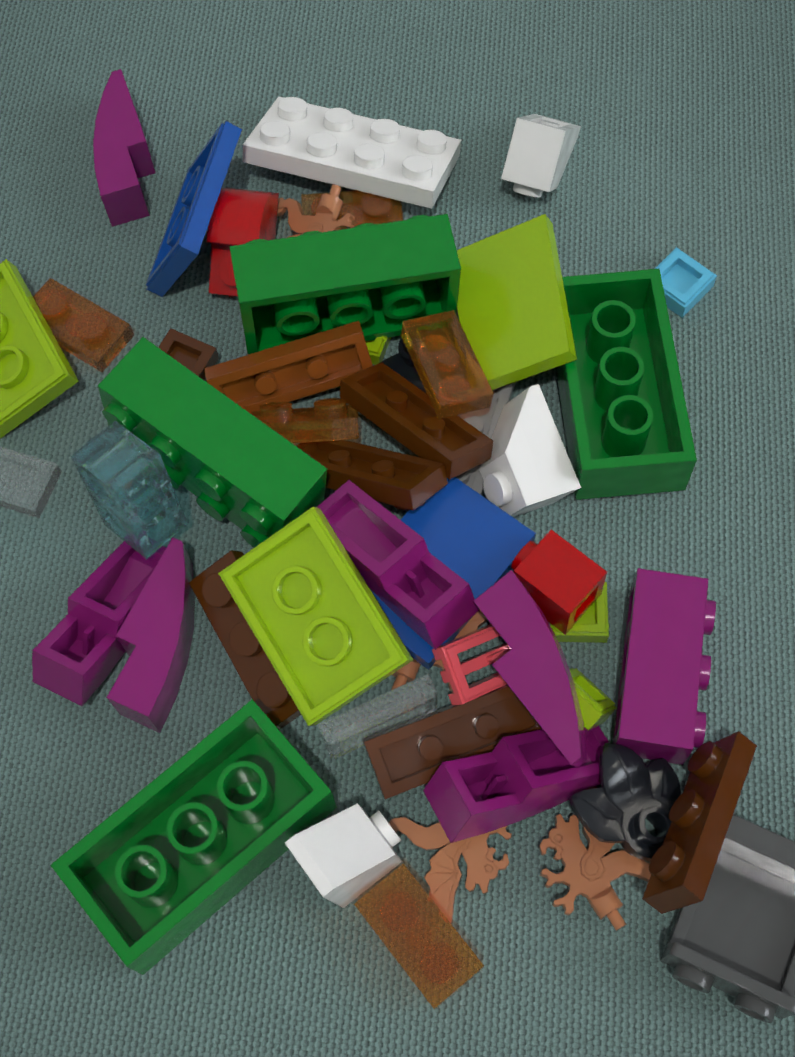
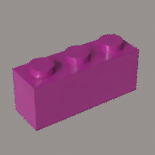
(664, 666)

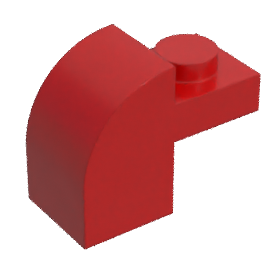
(237, 219)

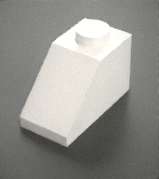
(539, 153)
(527, 457)
(346, 853)

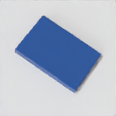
(193, 209)
(467, 537)

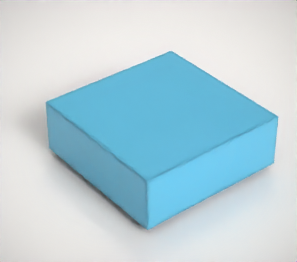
(684, 281)

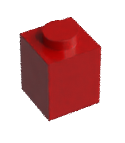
(559, 579)

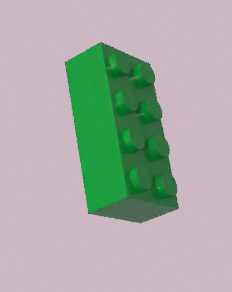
(345, 277)
(625, 389)
(212, 444)
(194, 837)

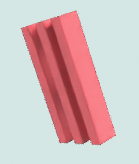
(456, 671)

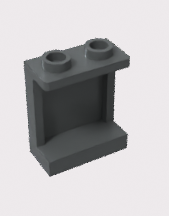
(744, 926)

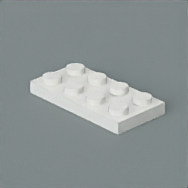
(353, 151)

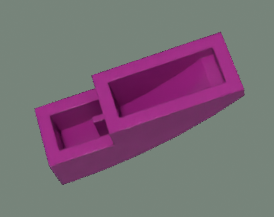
(120, 153)
(399, 565)
(157, 640)
(84, 643)
(535, 665)
(510, 783)

